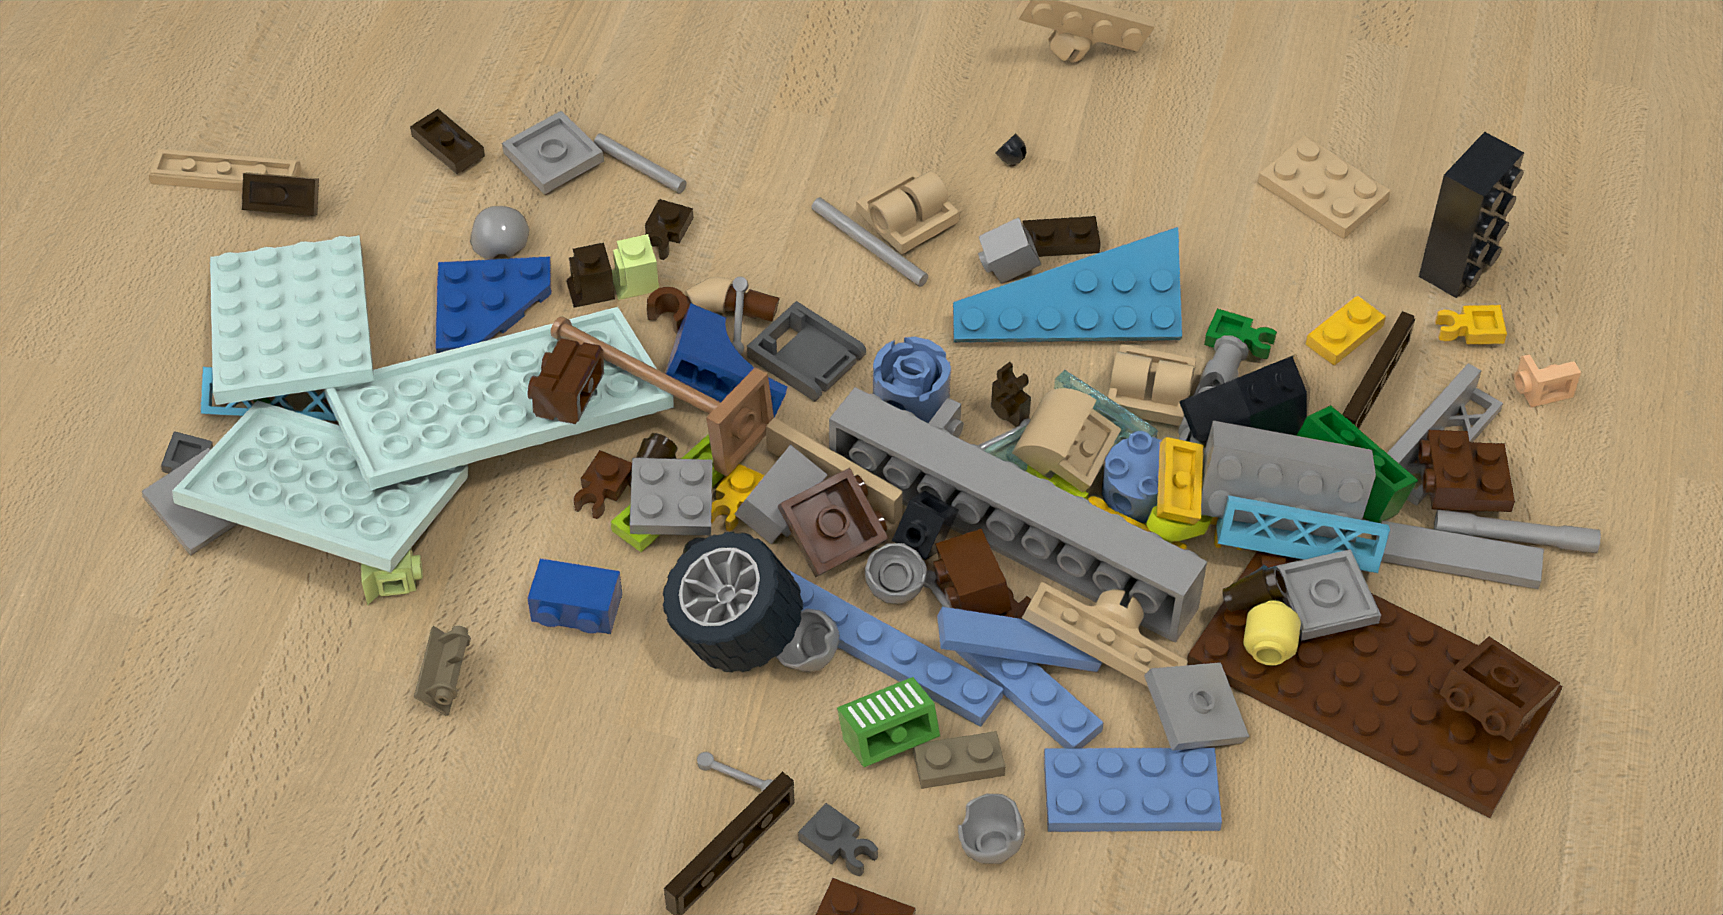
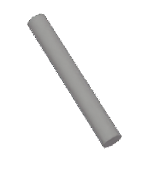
(640, 163)

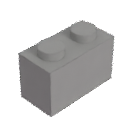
(785, 479)

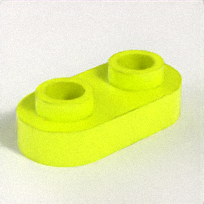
(1174, 530)

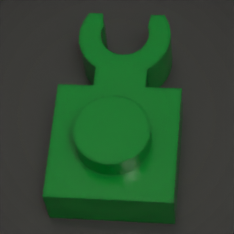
(1239, 326)

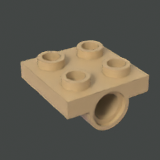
(909, 210)
(1151, 383)

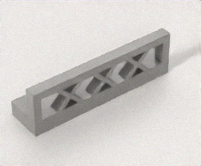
(1443, 414)

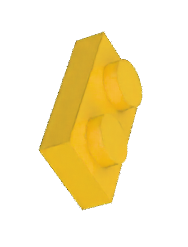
(1345, 330)
(1180, 480)

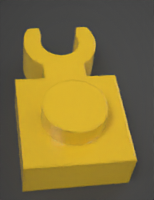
(1476, 322)
(733, 492)

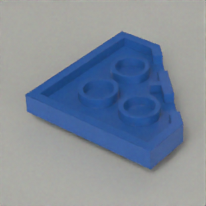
(486, 297)

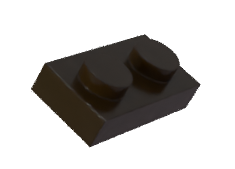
(447, 141)
(280, 194)
(1064, 235)

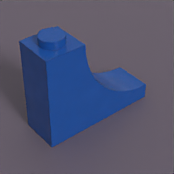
(708, 359)

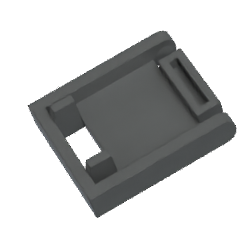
(812, 358)

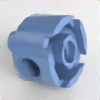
(912, 376)
(1132, 476)

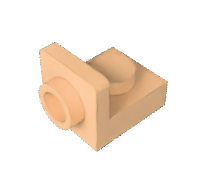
(1546, 384)

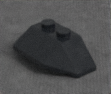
(1264, 399)

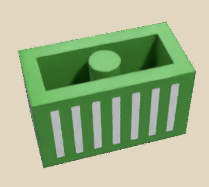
(888, 721)

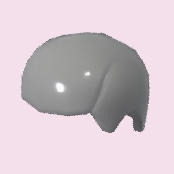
(499, 232)
(895, 573)
(813, 642)
(991, 829)

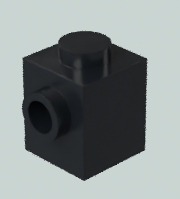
(925, 523)

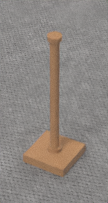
(732, 425)

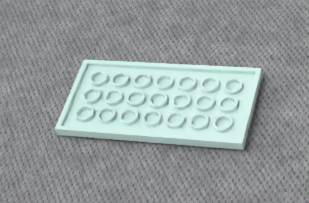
(476, 402)

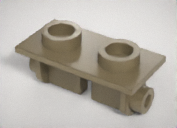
(442, 668)

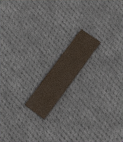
(1380, 370)
(729, 845)

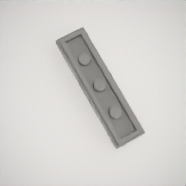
(1463, 555)

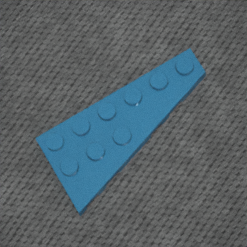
(1103, 297)

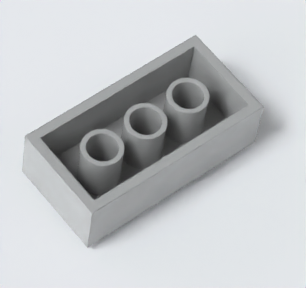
(1286, 473)

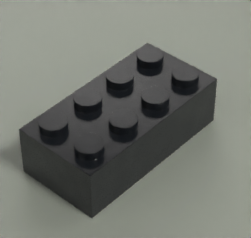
(1471, 214)

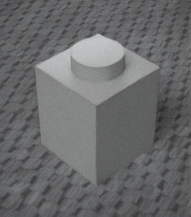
(1008, 251)

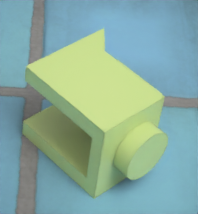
(634, 267)
(399, 581)

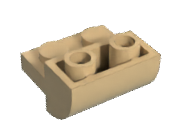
(1067, 437)

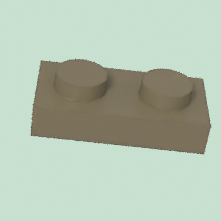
(959, 759)

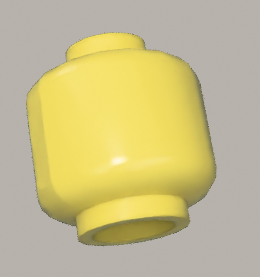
(1272, 632)

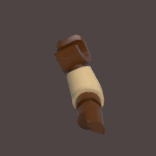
(713, 295)

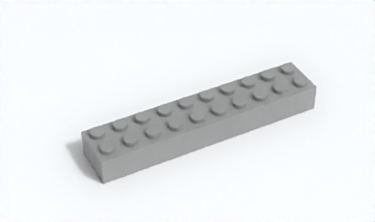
(1022, 514)

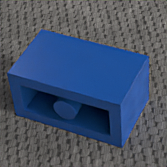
(575, 596)

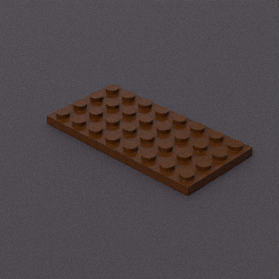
(1379, 696)

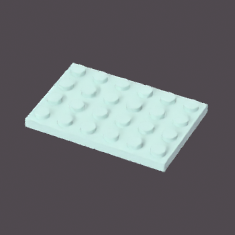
(289, 320)
(305, 486)

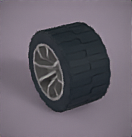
(732, 602)

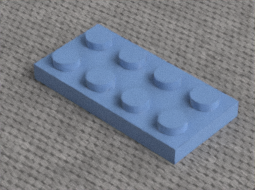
(1131, 789)

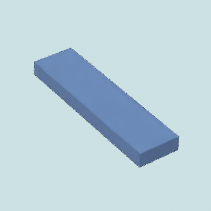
(1008, 639)

